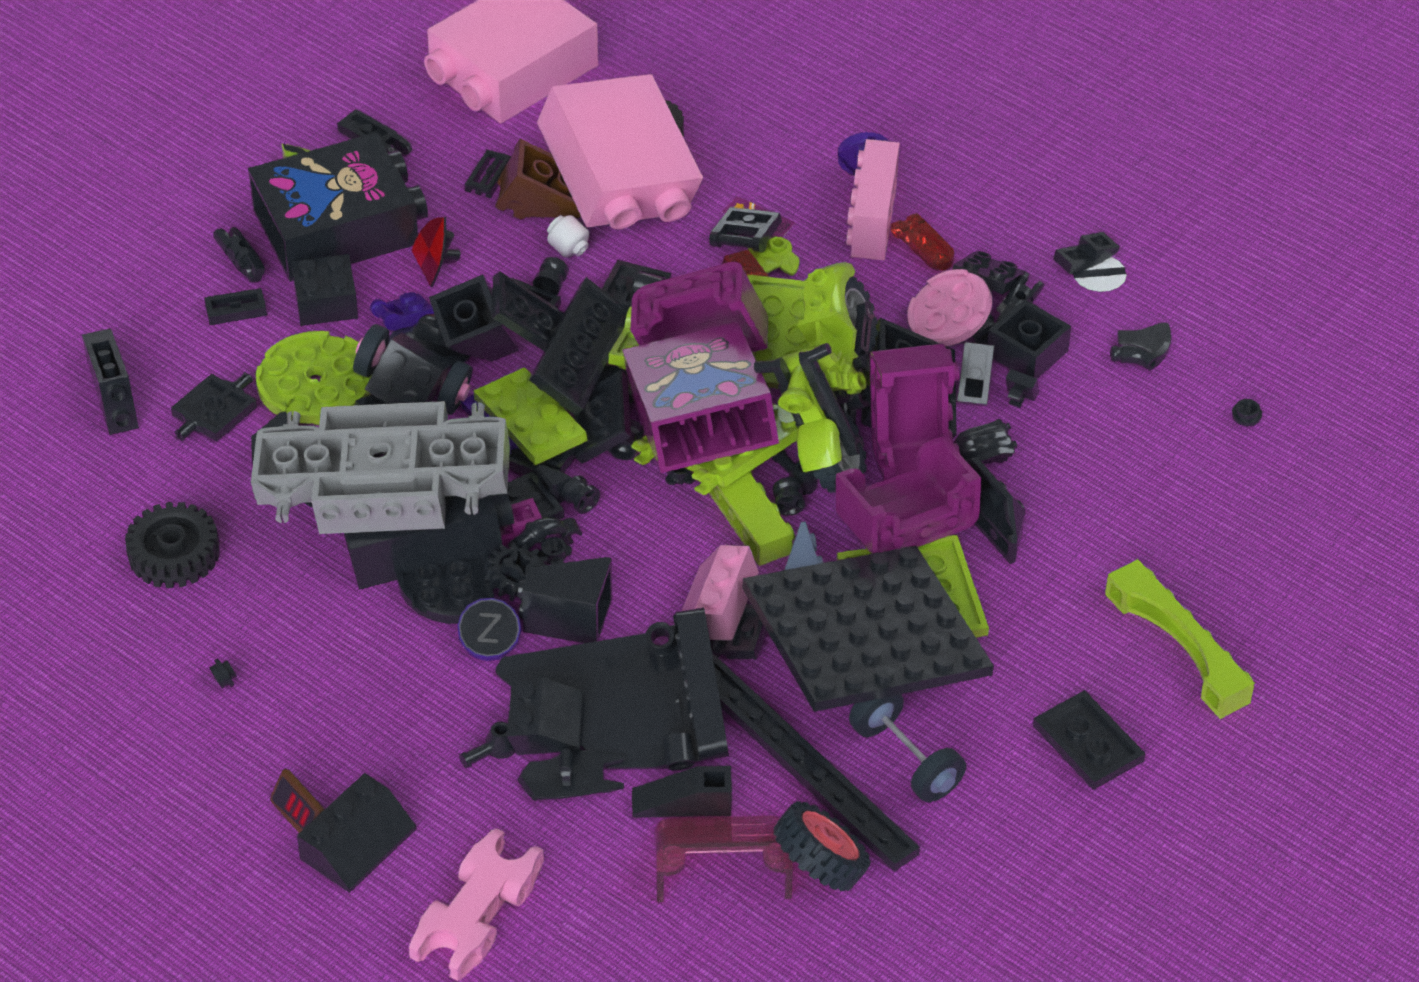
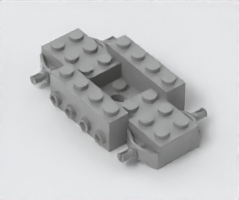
(381, 465)

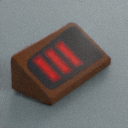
(294, 801)

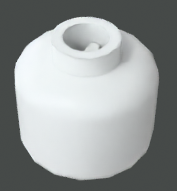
(568, 236)

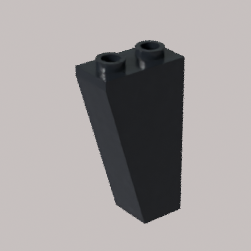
(110, 381)

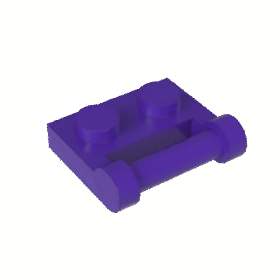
(402, 311)

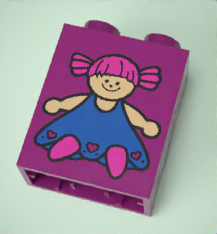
(700, 397)

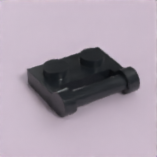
(745, 222)

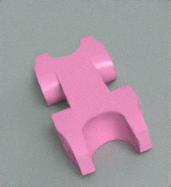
(466, 920)

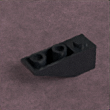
(690, 793)

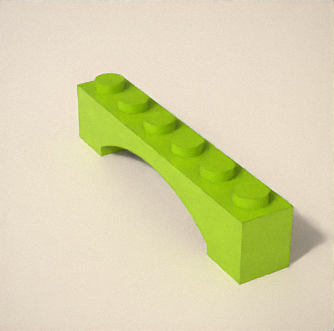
(1140, 593)

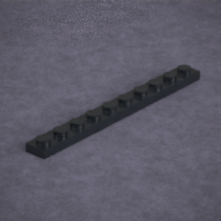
(813, 770)

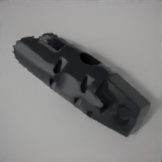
(240, 253)
(1019, 293)

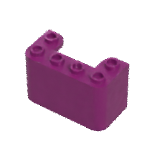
(699, 303)
(909, 403)
(914, 506)

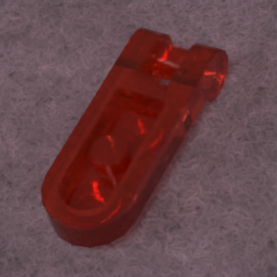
(924, 241)

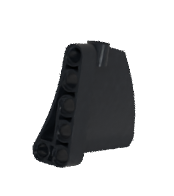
(640, 696)

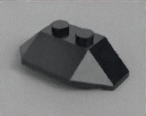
(1000, 513)

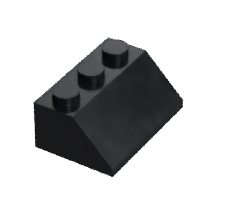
(355, 833)

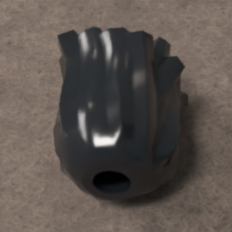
(987, 442)

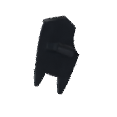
(569, 775)

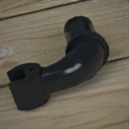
(539, 529)

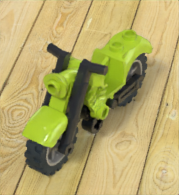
(827, 374)

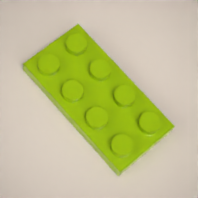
(531, 416)

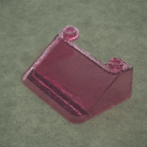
(718, 834)

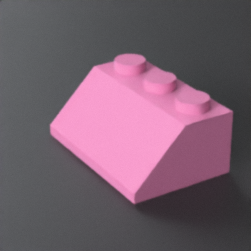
(720, 589)

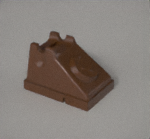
(534, 185)

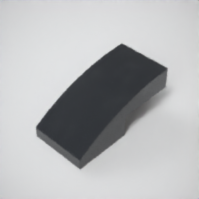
(1088, 253)

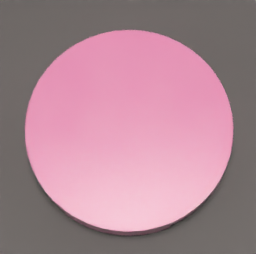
(950, 307)

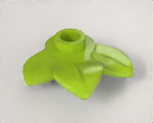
(777, 255)

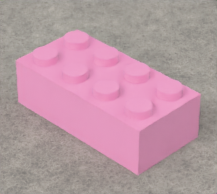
(873, 199)

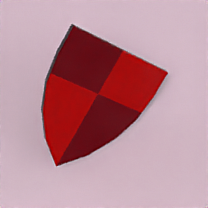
(433, 247)

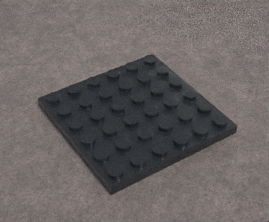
(866, 628)

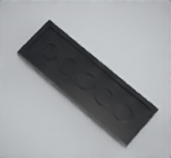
(580, 347)

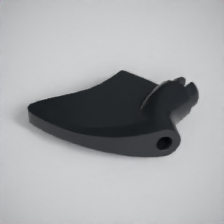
(1143, 346)

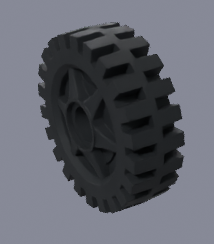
(172, 544)

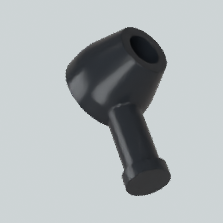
(794, 470)
(495, 745)

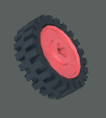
(821, 846)

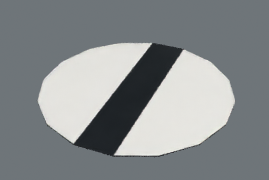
(1102, 277)

